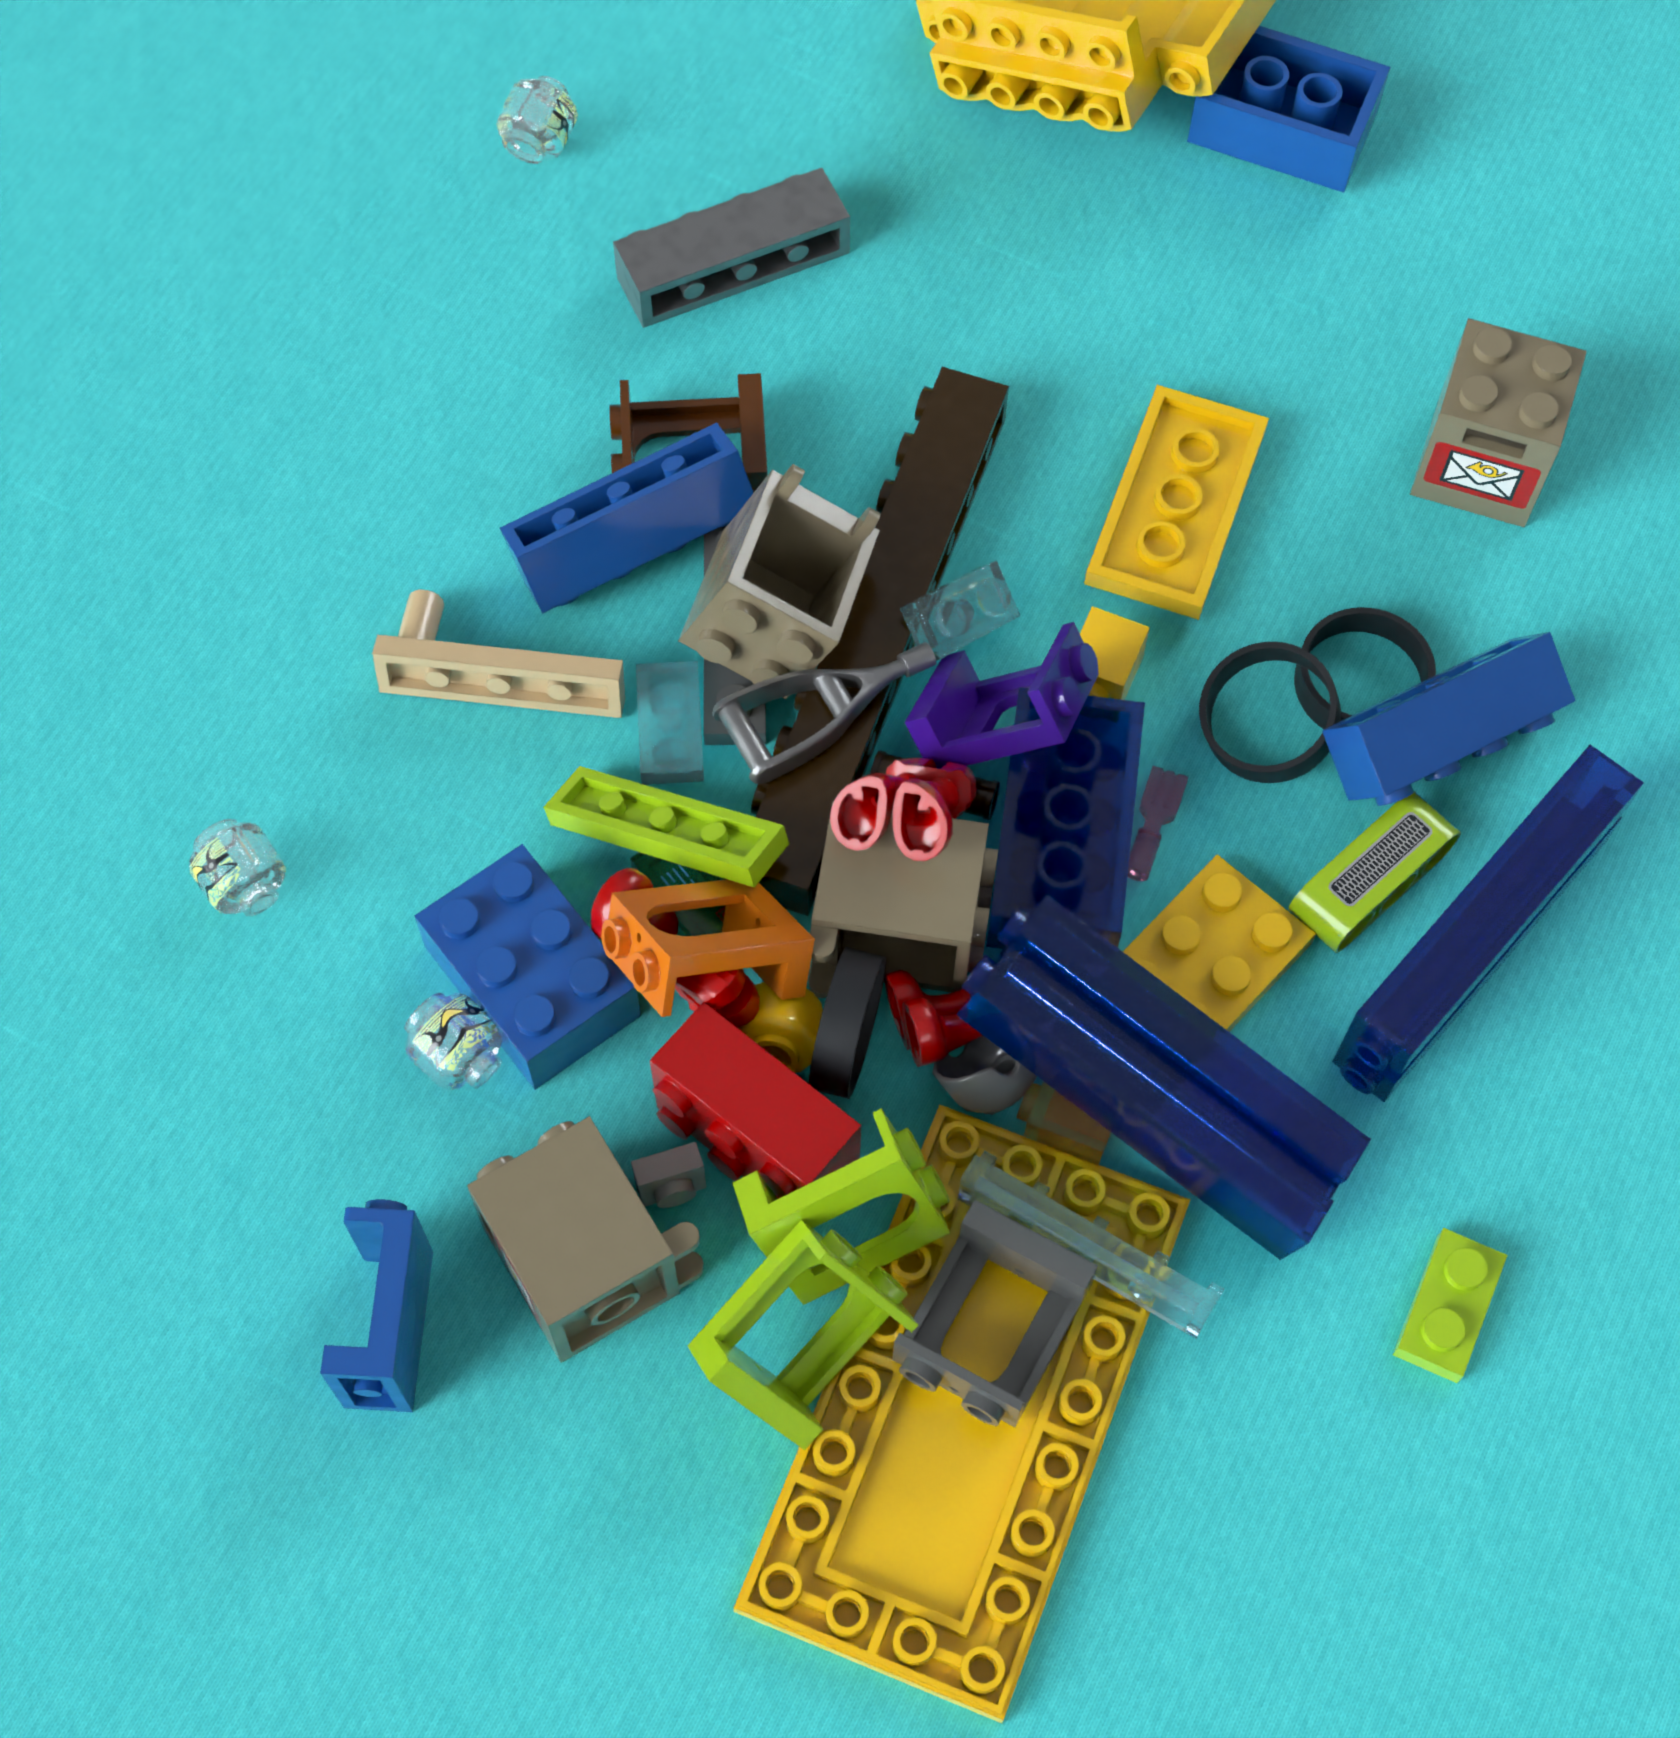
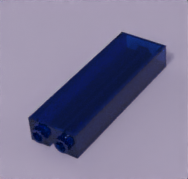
(1484, 924)
(1162, 1076)

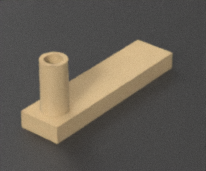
(491, 675)

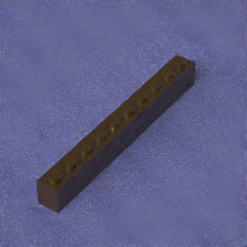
(915, 542)

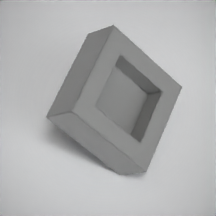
(669, 1176)

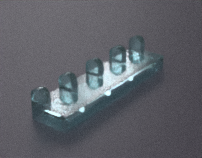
(1120, 1265)

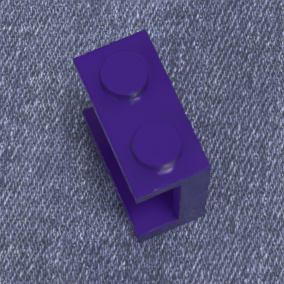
(959, 711)

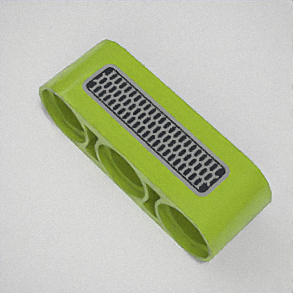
(1374, 871)

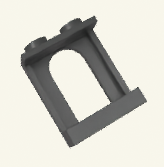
(1029, 1255)

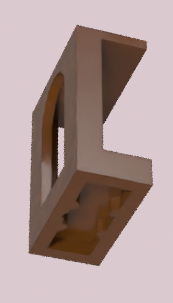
(642, 421)

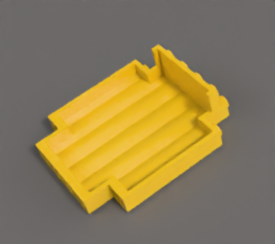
(1085, 55)

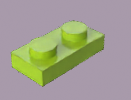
(1450, 1305)

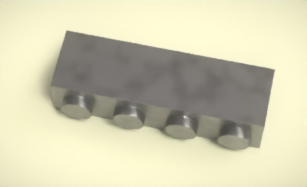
(732, 247)

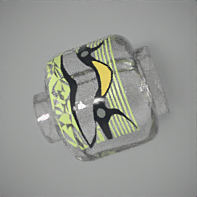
(536, 119)
(237, 867)
(453, 1041)

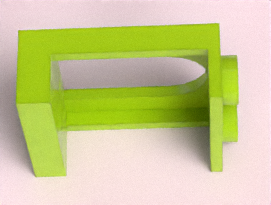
(882, 1172)
(785, 1398)

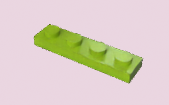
(667, 826)

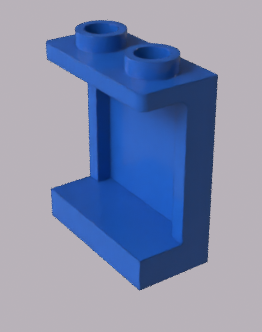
(386, 1370)

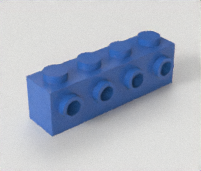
(628, 517)
(1448, 718)

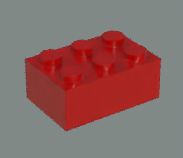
(748, 1106)

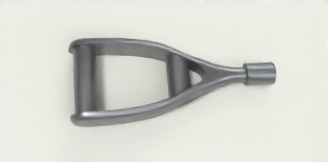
(831, 686)

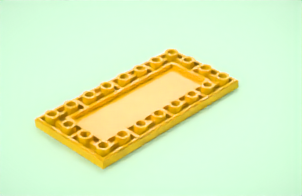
(908, 1519)

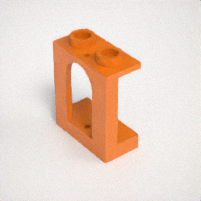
(753, 935)

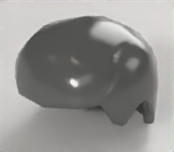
(983, 1077)

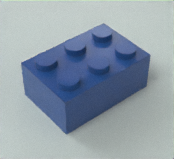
(1292, 108)
(529, 965)

